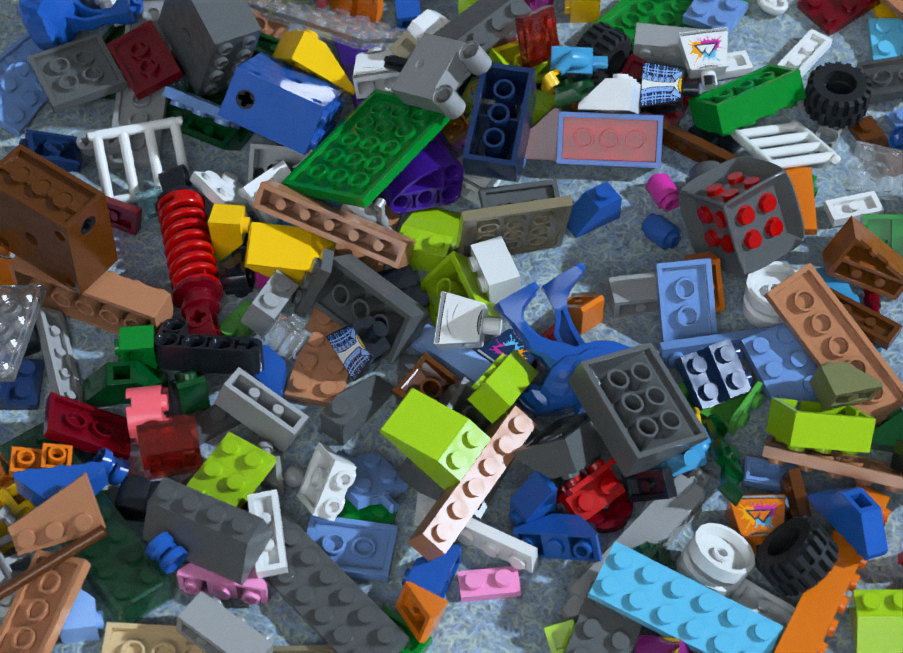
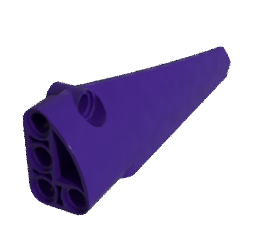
(430, 178)

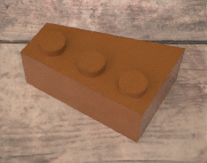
(864, 260)

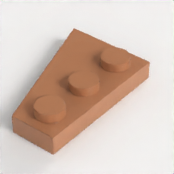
(58, 519)

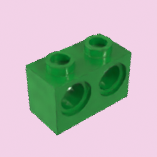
(136, 344)

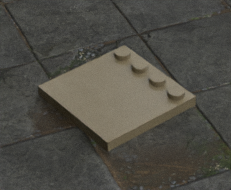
(522, 225)

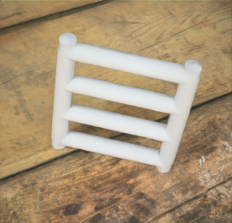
(123, 133)
(802, 135)

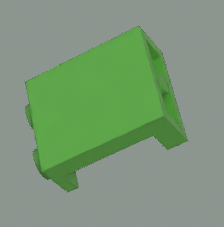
(733, 412)

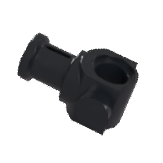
(234, 276)

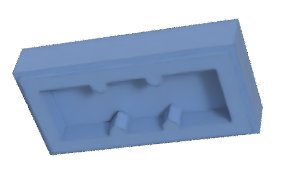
(762, 474)

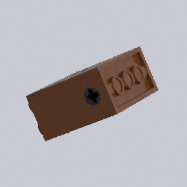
(54, 220)

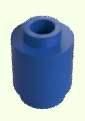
(661, 231)

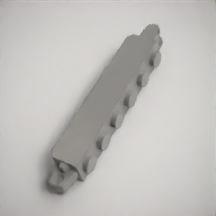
(658, 523)

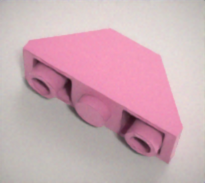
(197, 579)

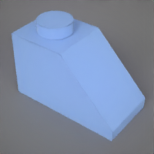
(83, 620)

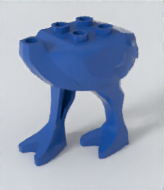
(59, 21)
(560, 356)

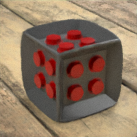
(742, 214)

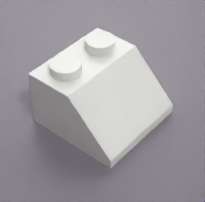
(494, 268)

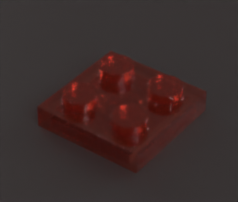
(537, 35)

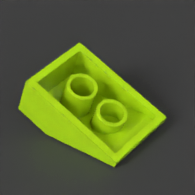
(435, 236)
(434, 437)

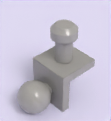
(292, 476)

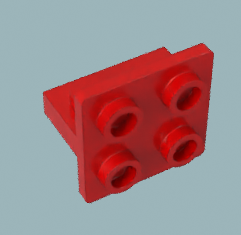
(590, 490)

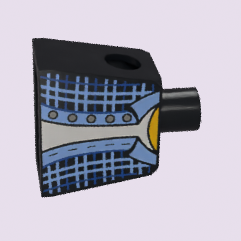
(665, 88)
(361, 346)

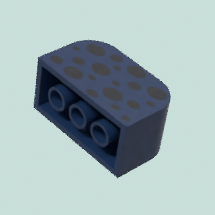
(500, 123)

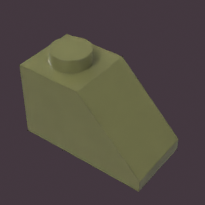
(843, 385)

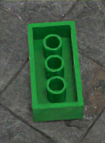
(747, 99)

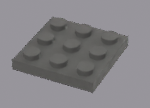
(76, 72)

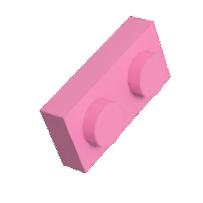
(488, 583)

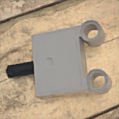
(434, 72)

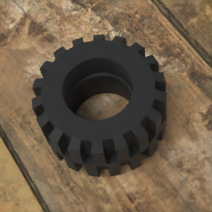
(607, 42)
(837, 95)
(796, 555)

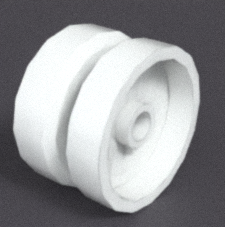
(755, 305)
(717, 559)

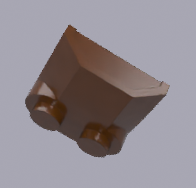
(426, 377)

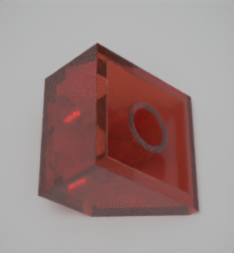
(169, 447)

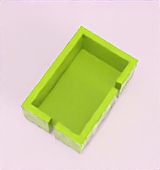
(824, 430)

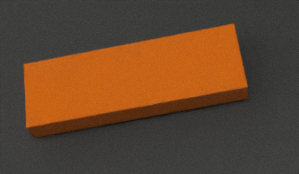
(803, 185)

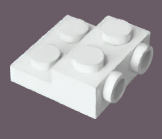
(326, 482)

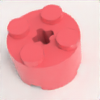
(146, 405)

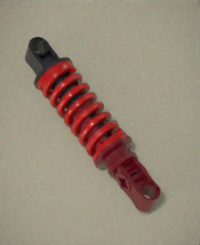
(189, 251)

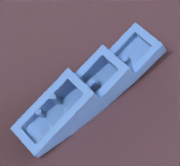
(458, 361)

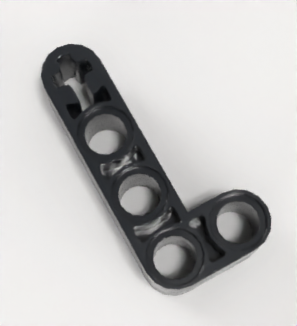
(205, 353)

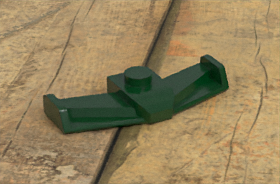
(572, 90)
(727, 458)

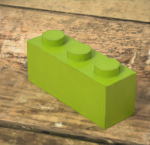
(501, 385)

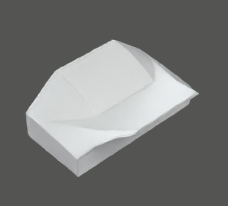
(427, 22)

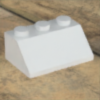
(614, 95)

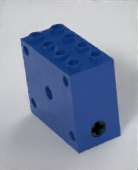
(282, 103)

